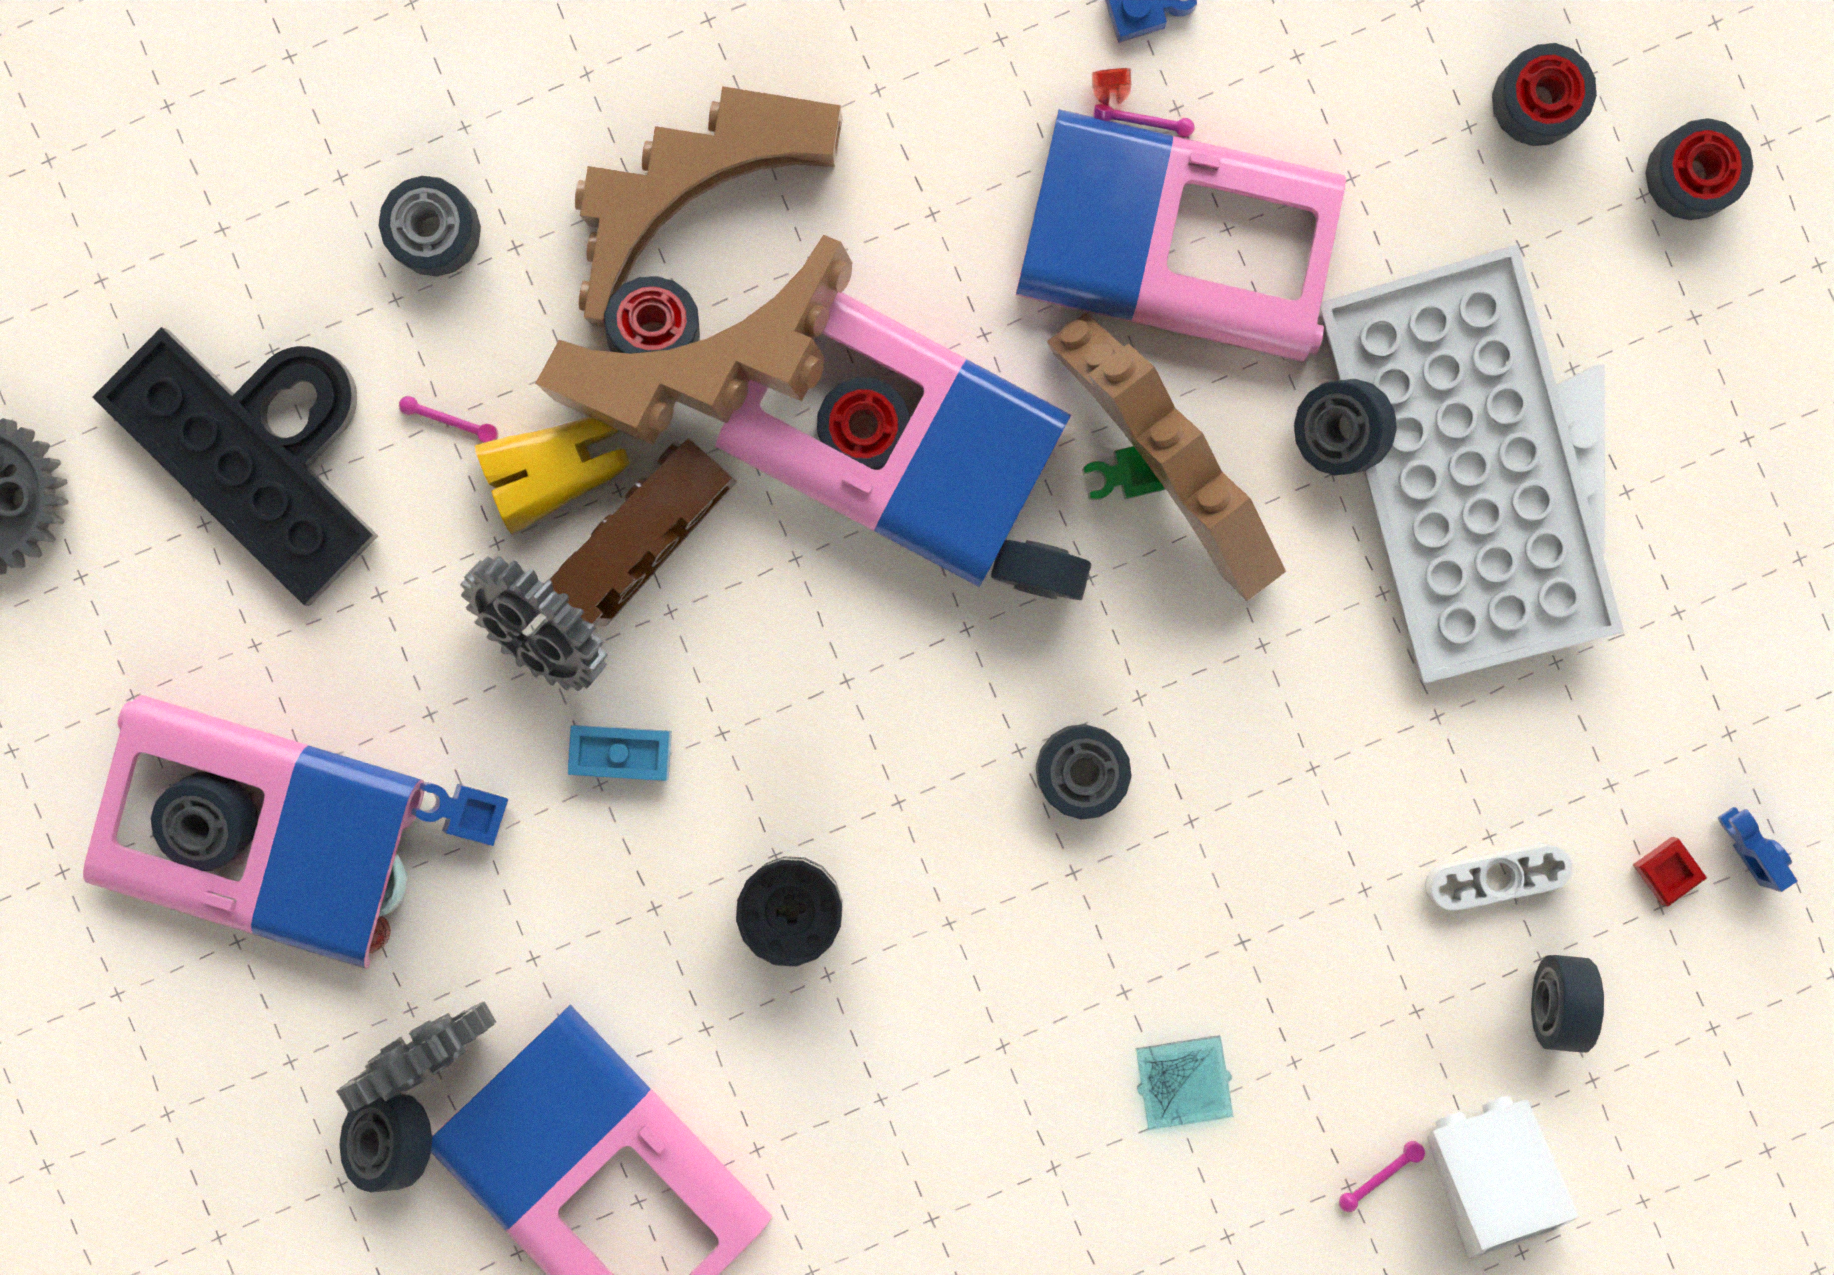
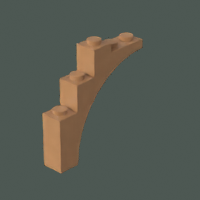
(750, 135)
(712, 374)
(1174, 450)

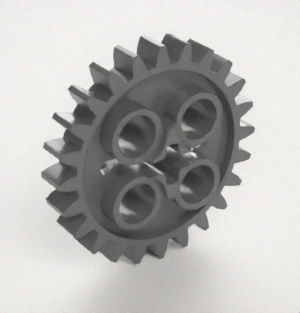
(29, 523)
(510, 600)
(402, 1065)

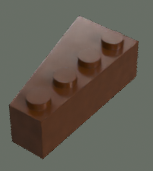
(642, 532)

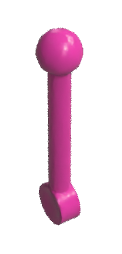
(1183, 127)
(486, 432)
(1412, 1152)

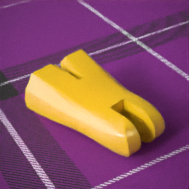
(546, 469)

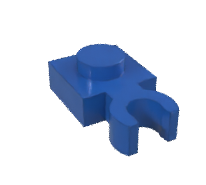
(1143, 17)
(468, 813)
(1762, 856)

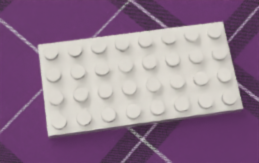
(1482, 473)

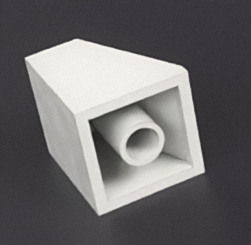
(1499, 1176)

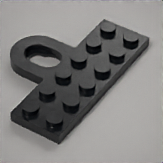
(235, 462)

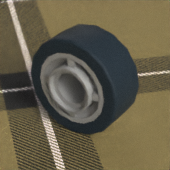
(406, 211)

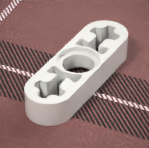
(1530, 856)

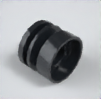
(770, 932)

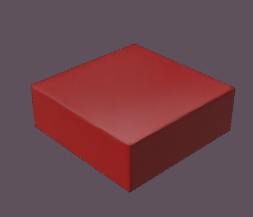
(1670, 871)

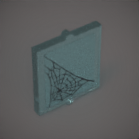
(1184, 1082)

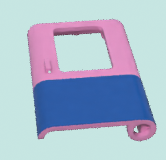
(1110, 225)
(953, 472)
(316, 849)
(556, 1122)

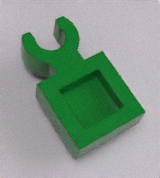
(1129, 472)

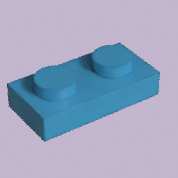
(619, 752)

